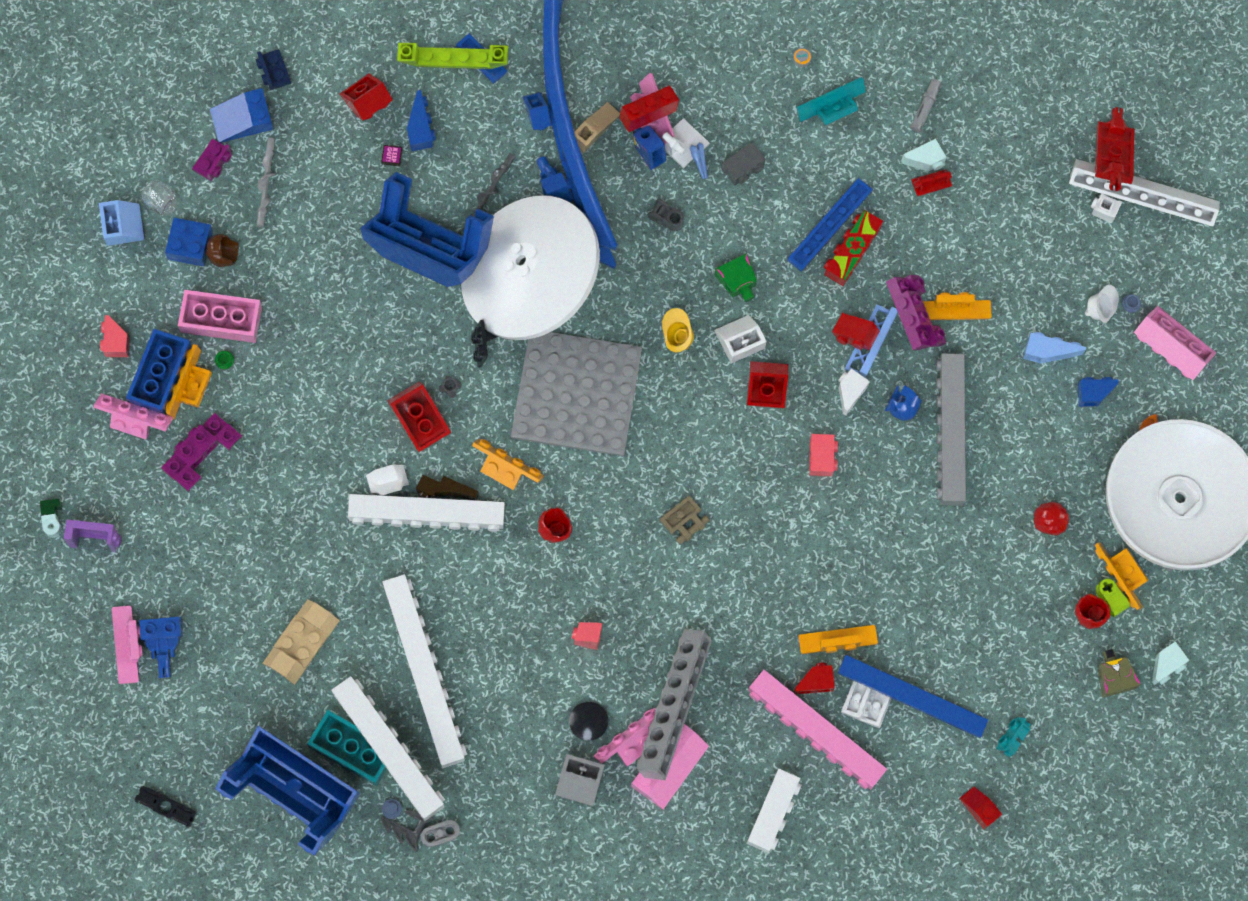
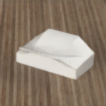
(387, 479)

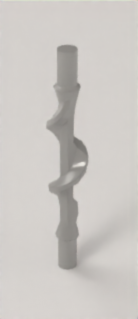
(264, 181)

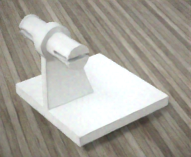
(679, 145)

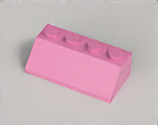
(1174, 343)
(687, 754)

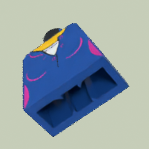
(649, 146)

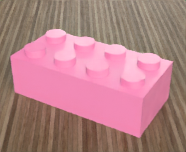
(220, 316)

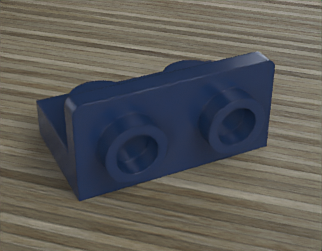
(274, 69)

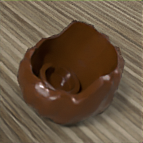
(222, 250)

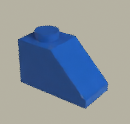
(537, 111)

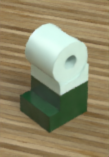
(50, 517)

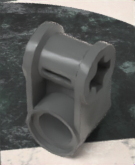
(663, 213)

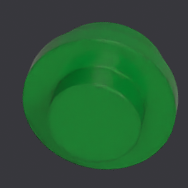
(224, 360)

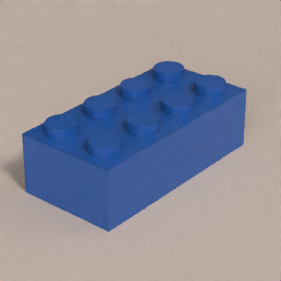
(158, 371)

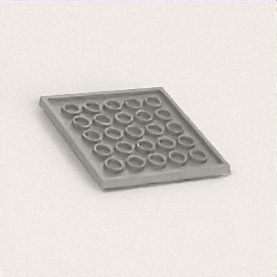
(577, 393)

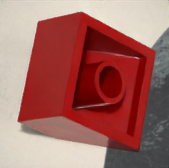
(366, 97)
(767, 384)

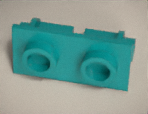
(1017, 728)

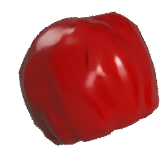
(1051, 518)
(554, 525)
(1092, 611)

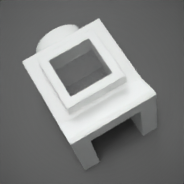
(1105, 208)

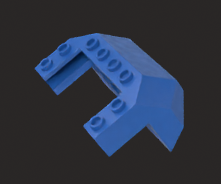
(424, 244)
(293, 784)

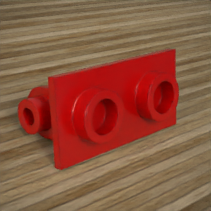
(932, 182)

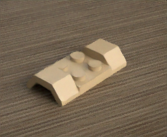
(301, 641)

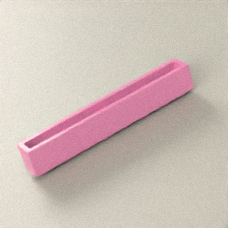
(817, 730)

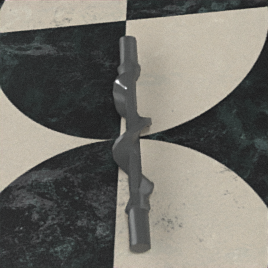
(497, 174)

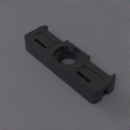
(154, 800)

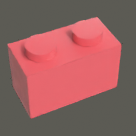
(822, 455)

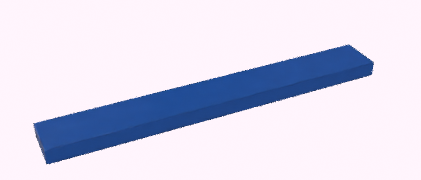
(912, 696)

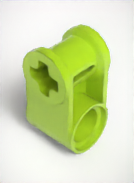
(1114, 597)

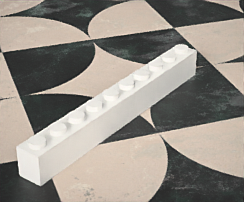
(423, 671)

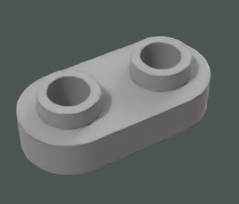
(440, 834)

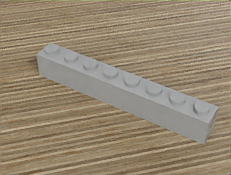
(952, 429)

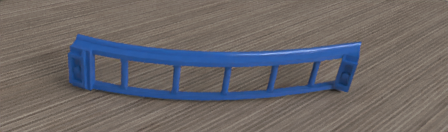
(566, 142)

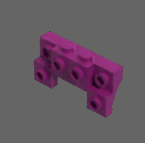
(913, 313)
(196, 448)

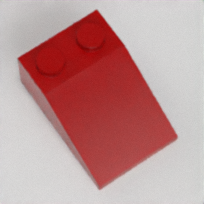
(419, 416)

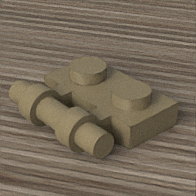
(682, 514)

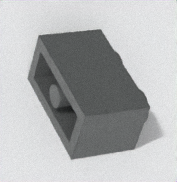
(743, 164)

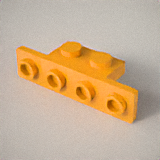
(958, 307)
(191, 383)
(503, 467)
(1126, 571)
(838, 639)

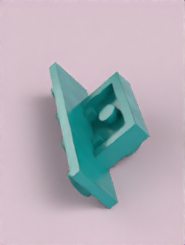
(833, 104)

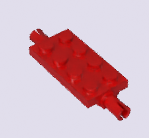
(1115, 151)

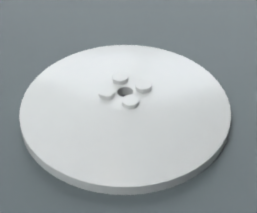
(552, 282)
(1187, 461)

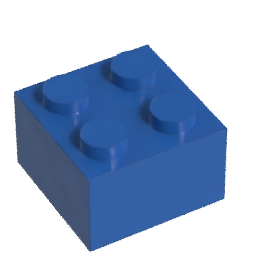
(188, 242)

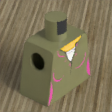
(1116, 675)

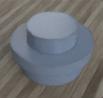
(1131, 303)
(391, 809)

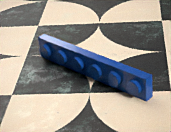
(829, 225)

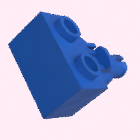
(552, 182)
(160, 637)

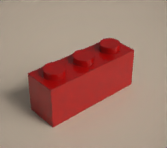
(649, 108)

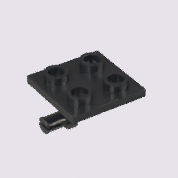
(480, 338)

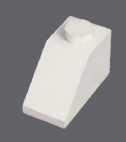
(851, 389)

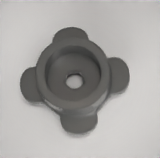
(450, 391)

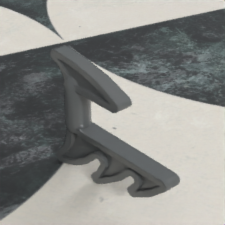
(411, 836)

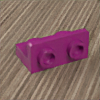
(212, 159)

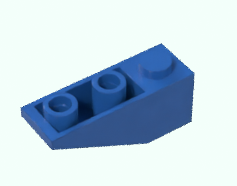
(418, 126)

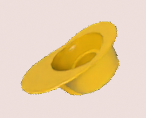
(677, 330)

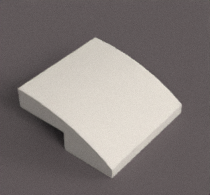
(866, 705)

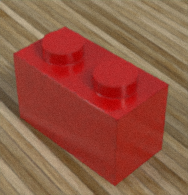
(855, 331)

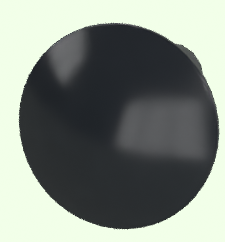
(588, 721)

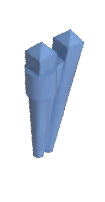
(699, 158)

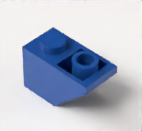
(1093, 392)

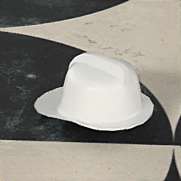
(1103, 305)

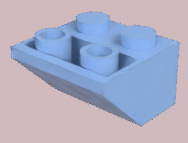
(121, 222)

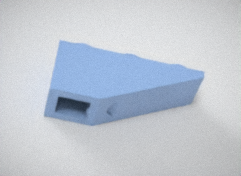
(1047, 349)

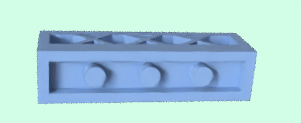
(886, 325)

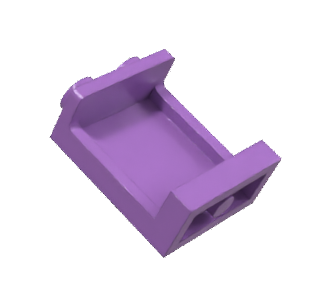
(76, 529)

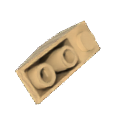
(595, 126)

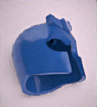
(904, 408)

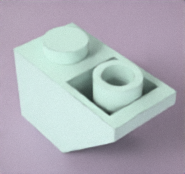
(1168, 661)

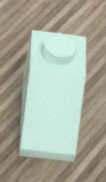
(925, 157)

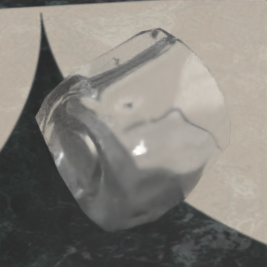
(159, 198)

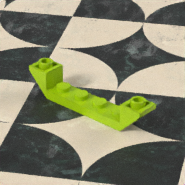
(453, 57)

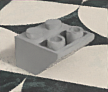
(580, 780)

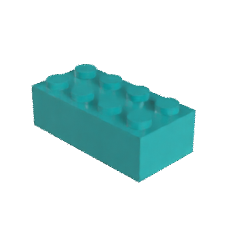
(347, 747)

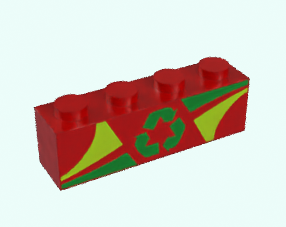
(853, 248)

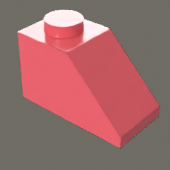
(587, 635)

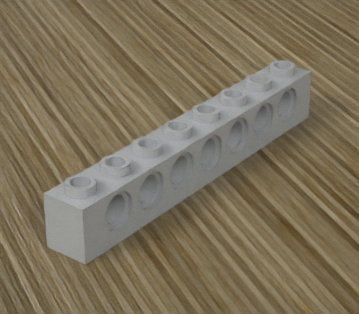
(674, 704)

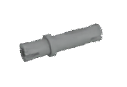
(929, 99)

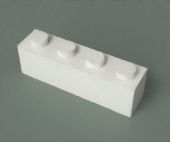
(773, 811)

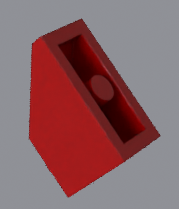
(817, 680)
(980, 807)

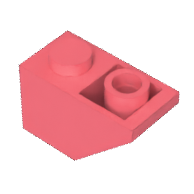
(115, 339)

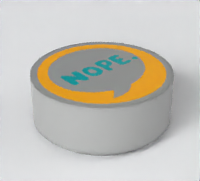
(802, 57)

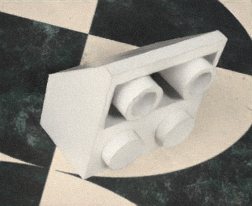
(741, 338)

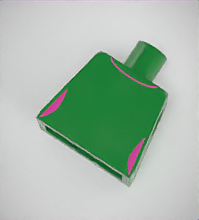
(737, 277)

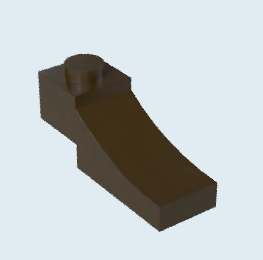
(431, 488)

